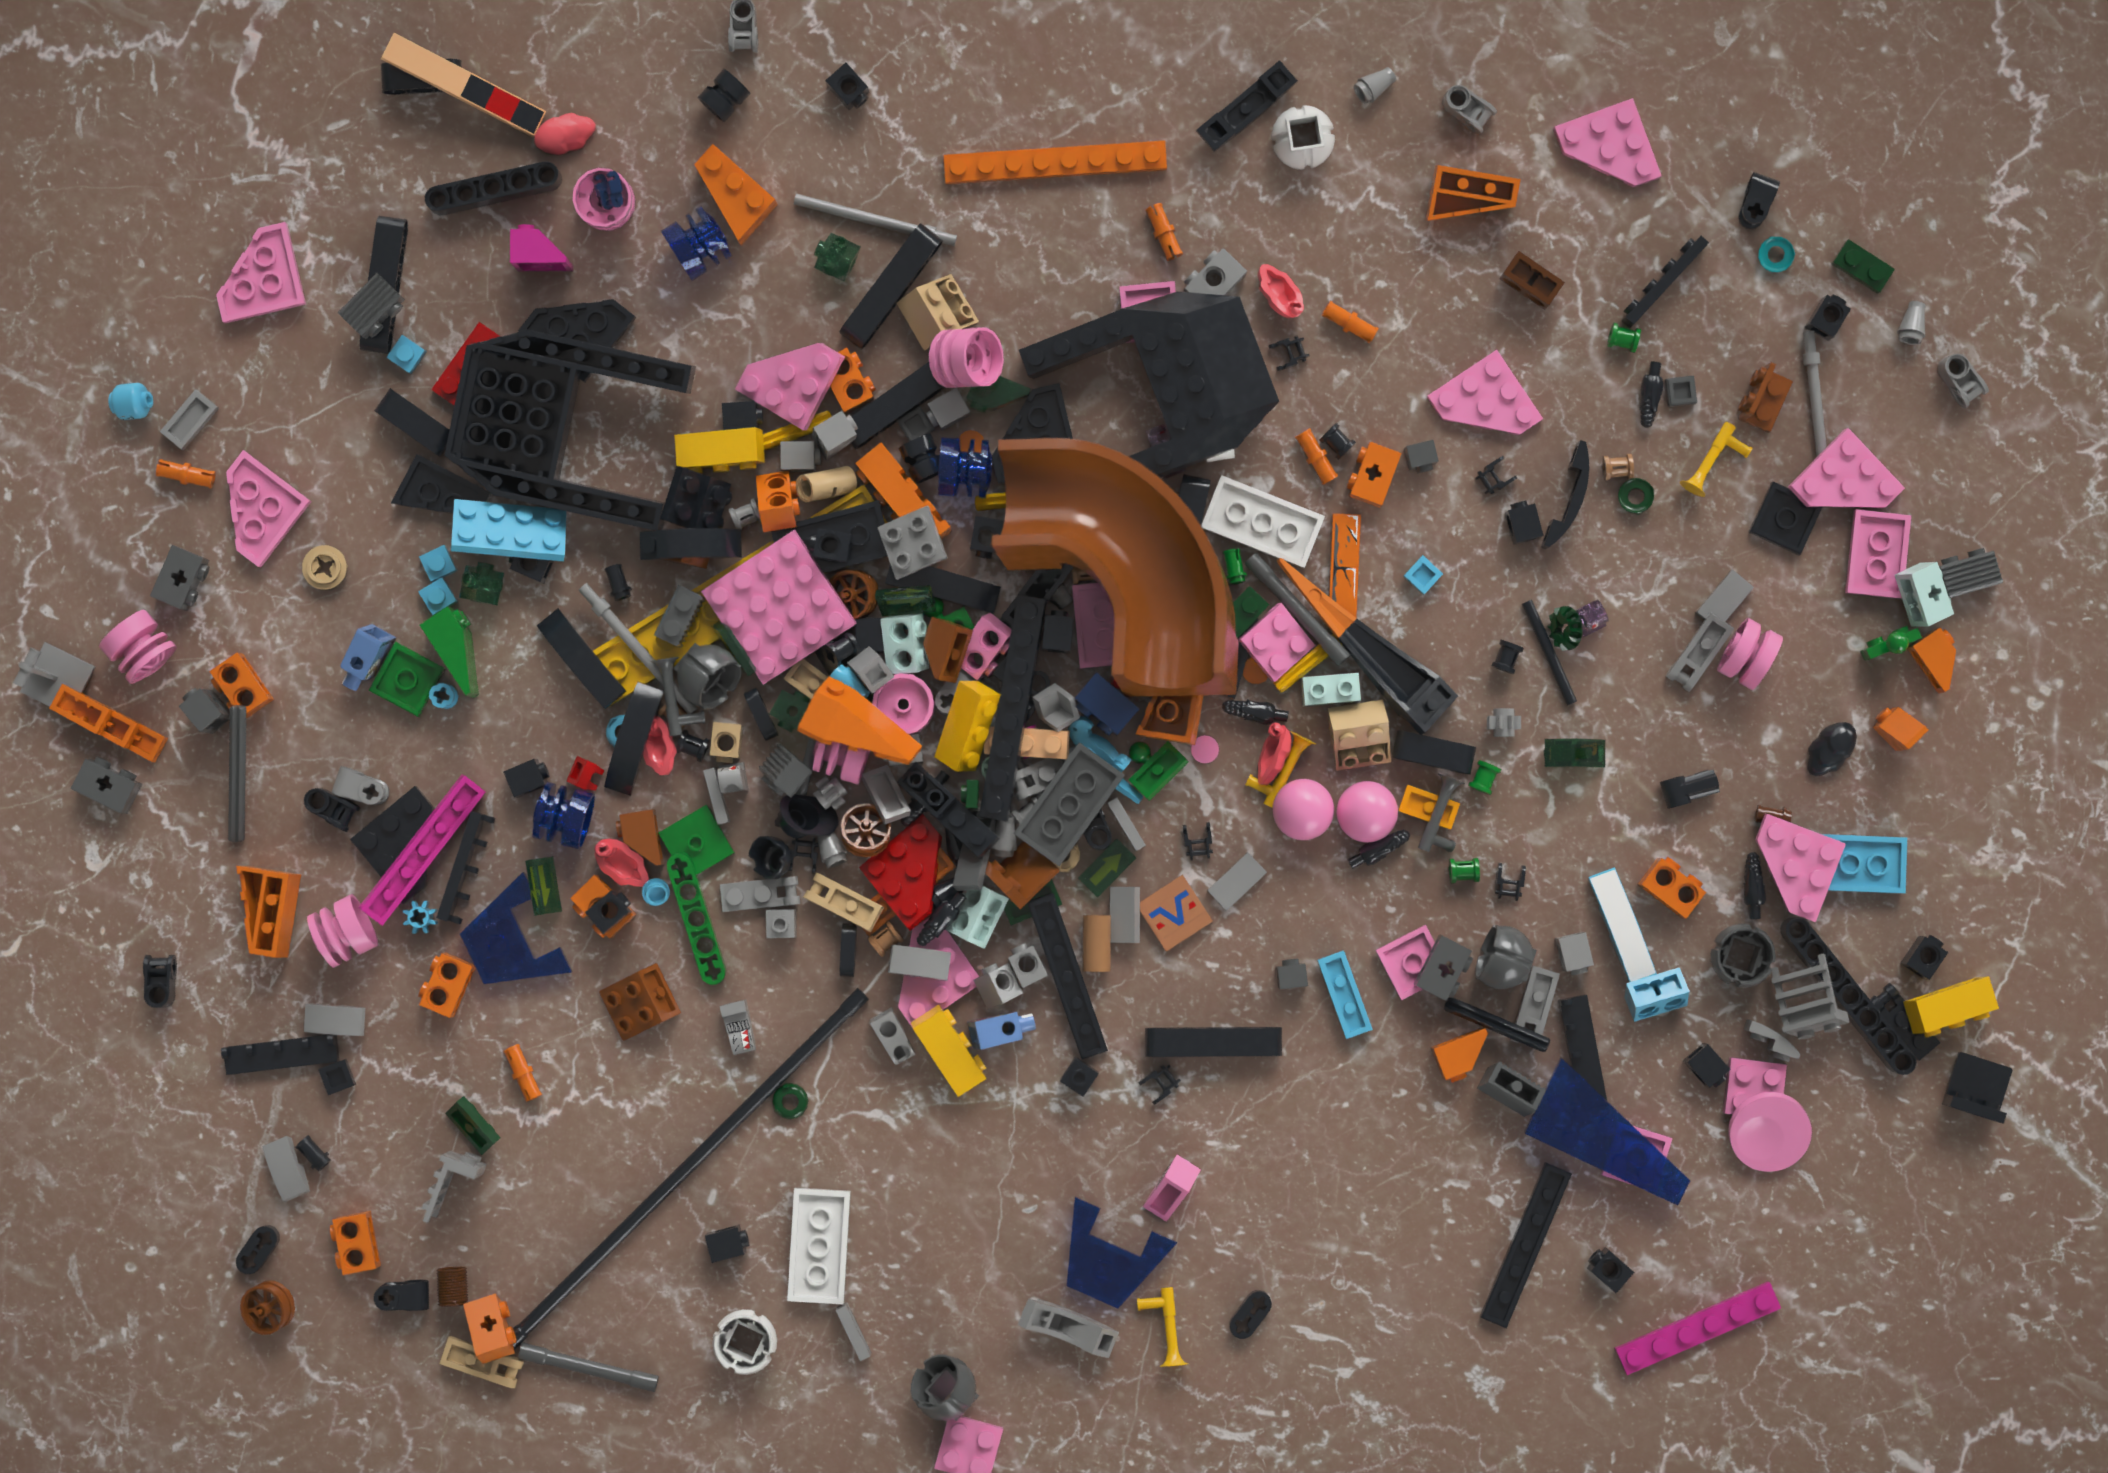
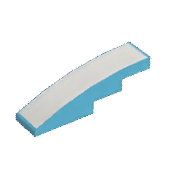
(1622, 925)

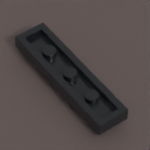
(1671, 272)

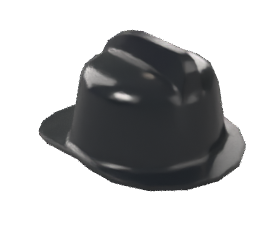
(805, 816)

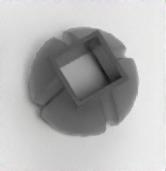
(707, 675)
(1505, 958)
(1760, 963)
(937, 1381)

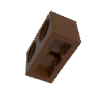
(1531, 280)

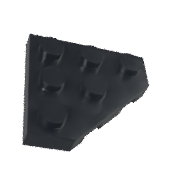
(592, 322)
(1040, 417)
(391, 832)

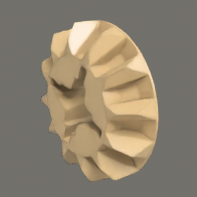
(312, 564)

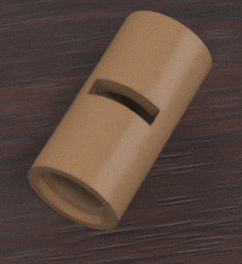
(1096, 943)

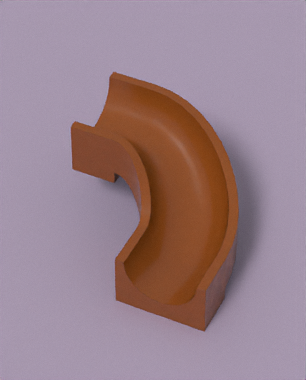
(1142, 547)

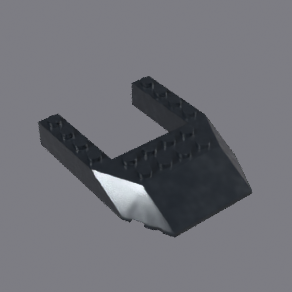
(1197, 362)
(518, 415)

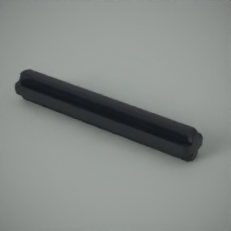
(1497, 1024)

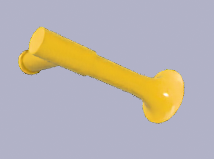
(1695, 483)
(1299, 745)
(1167, 1303)

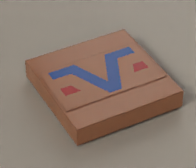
(1174, 913)

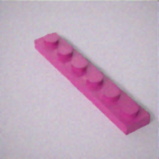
(421, 850)
(1697, 1328)

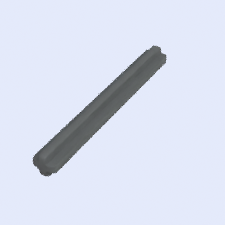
(237, 773)

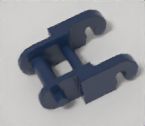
(610, 191)

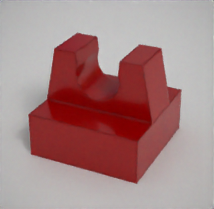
(582, 773)

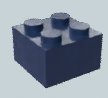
(1106, 705)

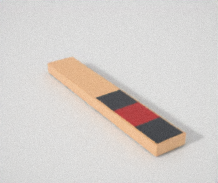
(463, 85)

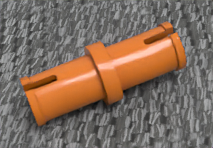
(1164, 231)
(1349, 322)
(1316, 456)
(185, 473)
(522, 1073)

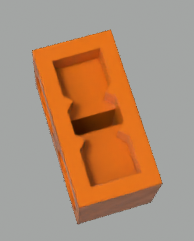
(842, 383)
(777, 501)
(246, 681)
(1668, 893)
(453, 988)
(364, 1242)

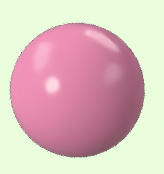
(1303, 809)
(1367, 811)

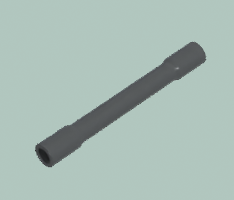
(1327, 642)
(631, 1377)

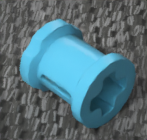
(450, 690)

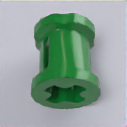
(1624, 337)
(1484, 777)
(1464, 870)

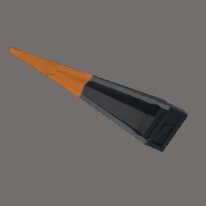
(1401, 680)

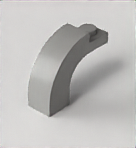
(1068, 1326)

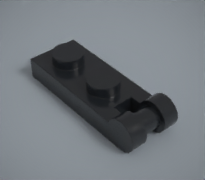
(1898, 1019)

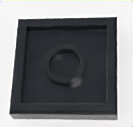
(1784, 519)

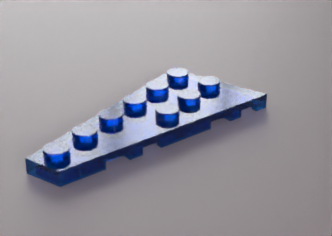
(1592, 1130)

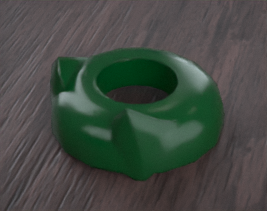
(1627, 487)
(790, 1088)

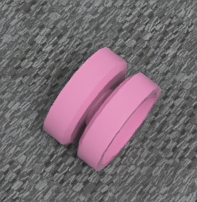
(1750, 653)
(920, 700)

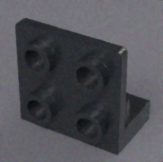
(1978, 1087)

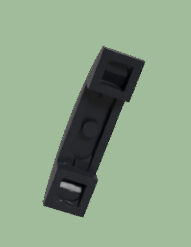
(1247, 106)
(1579, 464)
(581, 658)
(633, 738)

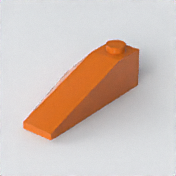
(848, 718)

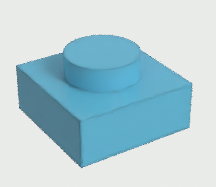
(406, 354)
(438, 563)
(1423, 575)
(437, 596)

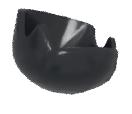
(770, 856)

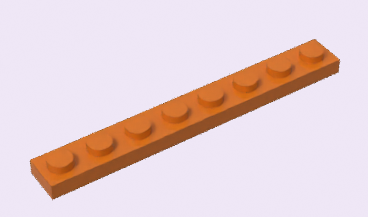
(1055, 162)

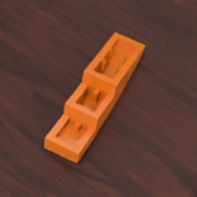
(108, 723)

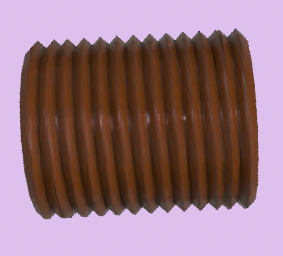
(452, 1286)

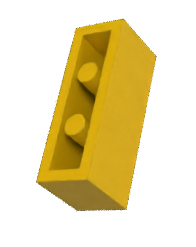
(720, 449)
(967, 726)
(1951, 1006)
(949, 1049)

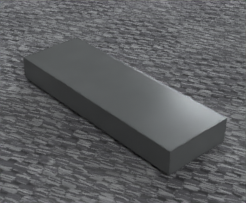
(970, 868)

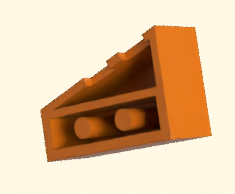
(1469, 192)
(735, 193)
(269, 909)

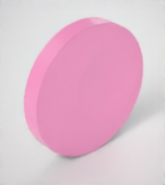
(1769, 1131)

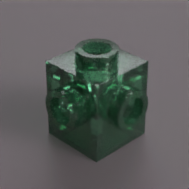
(836, 256)
(481, 584)
(782, 708)

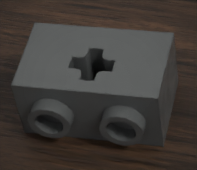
(170, 589)
(205, 710)
(90, 784)
(1442, 952)

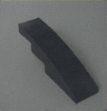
(1040, 585)
(951, 587)

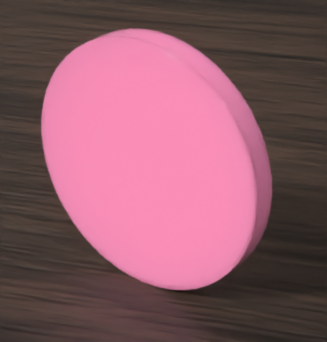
(1205, 749)

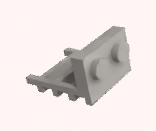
(1811, 1016)
(466, 1165)

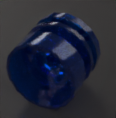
(697, 242)
(964, 468)
(563, 815)

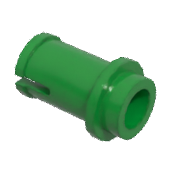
(1234, 566)

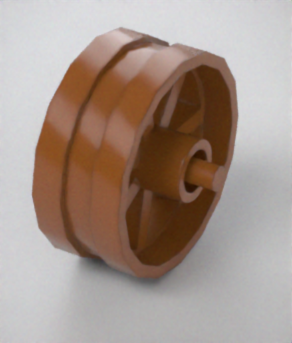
(853, 593)
(865, 830)
(268, 1306)

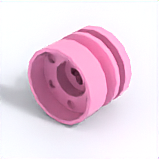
(588, 204)
(966, 357)
(142, 652)
(852, 762)
(337, 933)

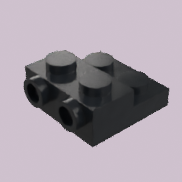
(696, 500)

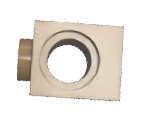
(720, 730)

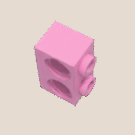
(981, 644)

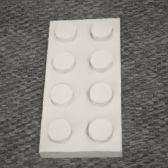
(1262, 521)
(818, 1246)

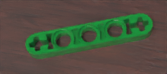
(696, 932)

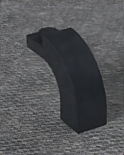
(690, 543)

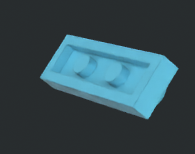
(1344, 994)

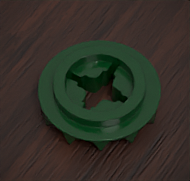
(1572, 635)

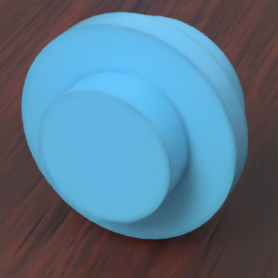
(655, 892)

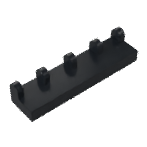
(462, 865)
(1582, 1041)
(280, 1054)

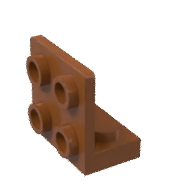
(1765, 399)
(1022, 874)
(639, 1001)

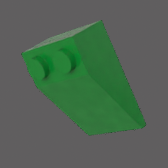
(454, 644)

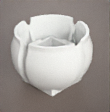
(1307, 155)
(733, 1358)

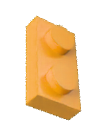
(1422, 803)

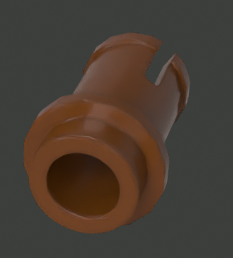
(1782, 813)

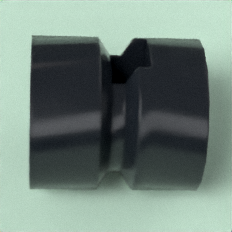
(724, 95)
(921, 457)

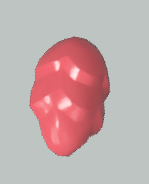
(564, 133)
(1280, 291)
(660, 748)
(1274, 752)
(621, 862)

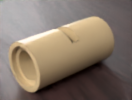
(826, 484)

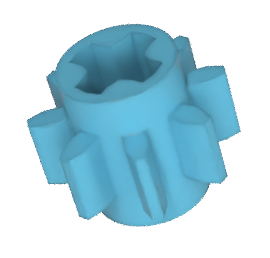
(413, 913)

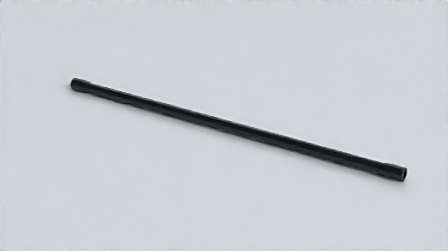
(845, 1011)

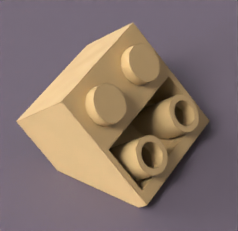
(936, 308)
(1359, 735)

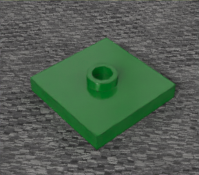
(406, 679)
(699, 838)

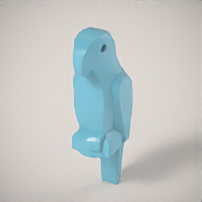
(1081, 732)

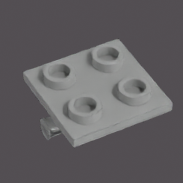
(912, 542)
(48, 669)

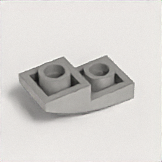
(919, 962)
(334, 1019)
(1782, 1047)
(285, 1170)

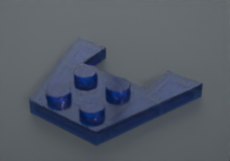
(500, 946)
(1104, 1268)

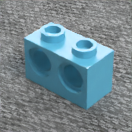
(1656, 994)

